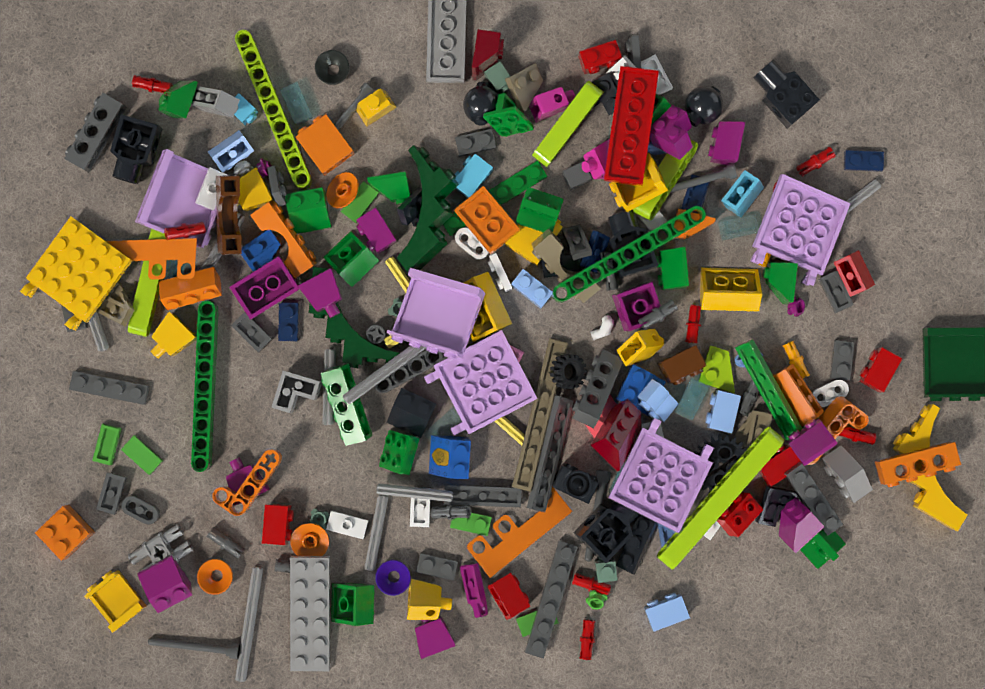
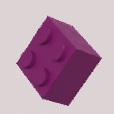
(635, 304)

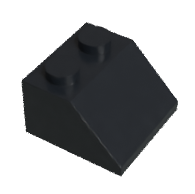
(411, 412)

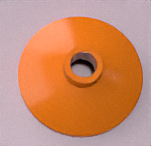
(342, 190)
(303, 547)

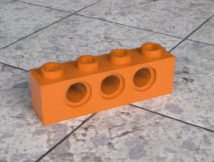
(887, 467)

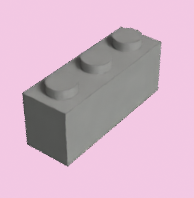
(215, 101)

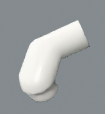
(605, 329)

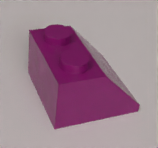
(726, 142)
(811, 441)
(798, 525)
(165, 584)

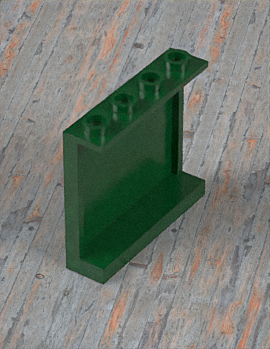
(954, 363)

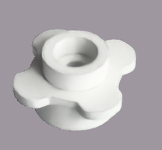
(242, 168)

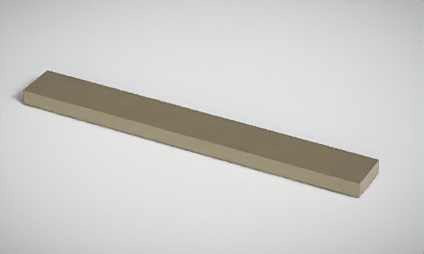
(538, 419)

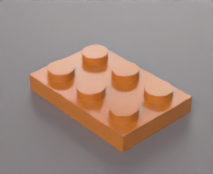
(487, 220)

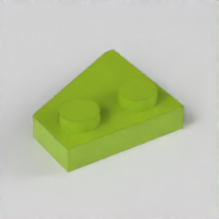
(718, 370)

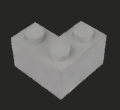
(290, 387)
(847, 474)

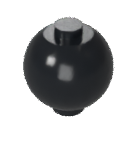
(480, 101)
(704, 105)

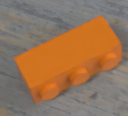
(182, 292)
(798, 394)

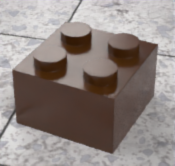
(681, 365)

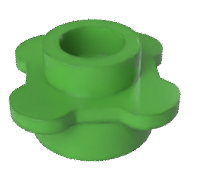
(596, 599)

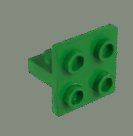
(507, 118)
(539, 210)
(399, 452)
(823, 548)

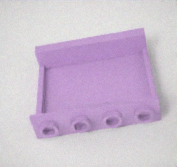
(173, 197)
(437, 314)

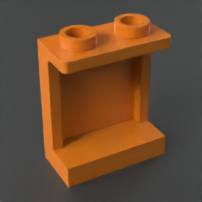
(324, 144)

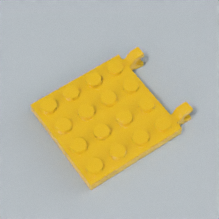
(77, 271)

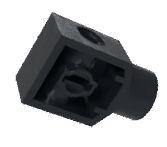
(785, 93)
(134, 147)
(626, 230)
(575, 483)
(607, 530)

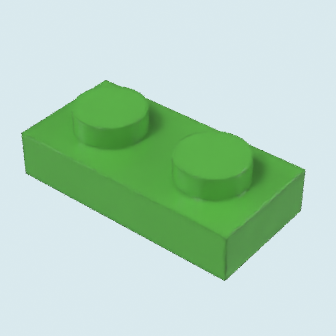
(475, 524)

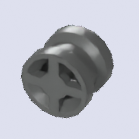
(373, 334)

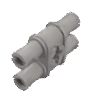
(160, 542)

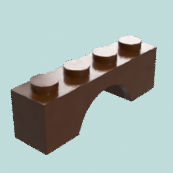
(227, 221)

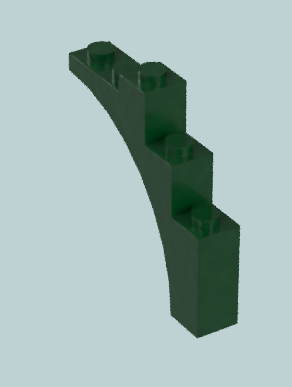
(435, 211)
(355, 346)

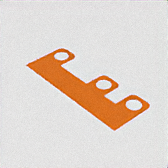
(160, 251)
(519, 538)

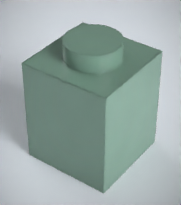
(496, 77)
(605, 571)

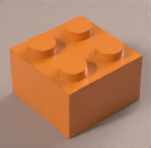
(64, 532)

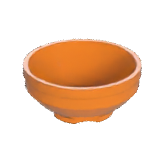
(205, 579)

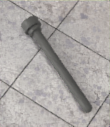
(365, 91)
(728, 172)
(602, 478)
(230, 650)

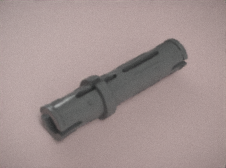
(749, 397)

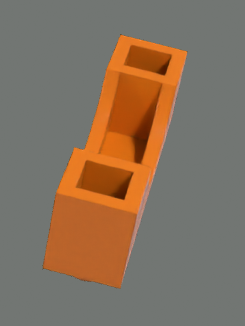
(271, 218)

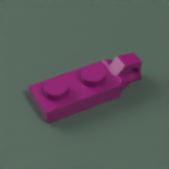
(474, 589)

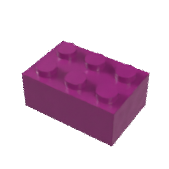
(264, 287)

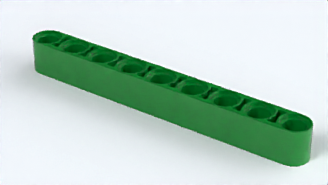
(635, 247)
(199, 394)

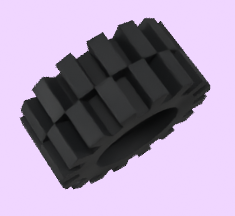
(558, 371)

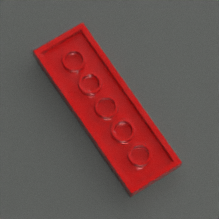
(631, 125)

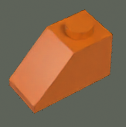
(704, 224)

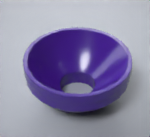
(385, 584)

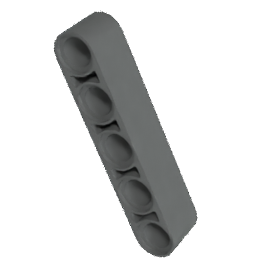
(410, 373)

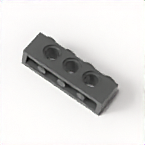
(97, 142)
(590, 413)

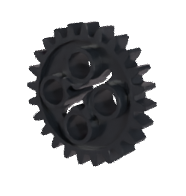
(735, 449)

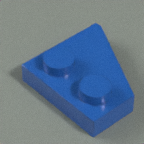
(260, 250)

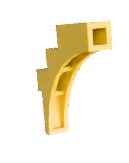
(932, 497)

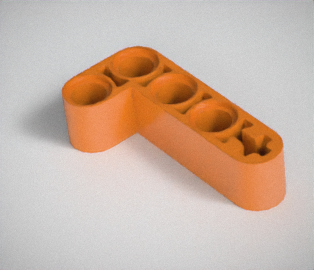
(838, 416)
(252, 480)

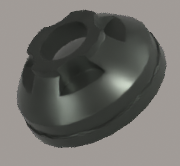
(329, 58)

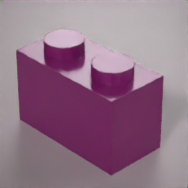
(376, 231)

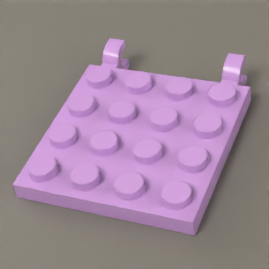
(800, 227)
(484, 383)
(661, 478)

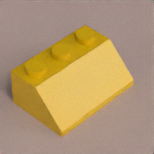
(730, 289)
(492, 312)

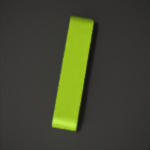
(567, 123)
(671, 170)

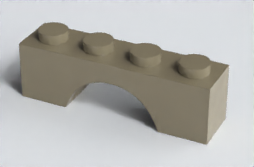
(549, 249)

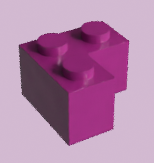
(671, 132)

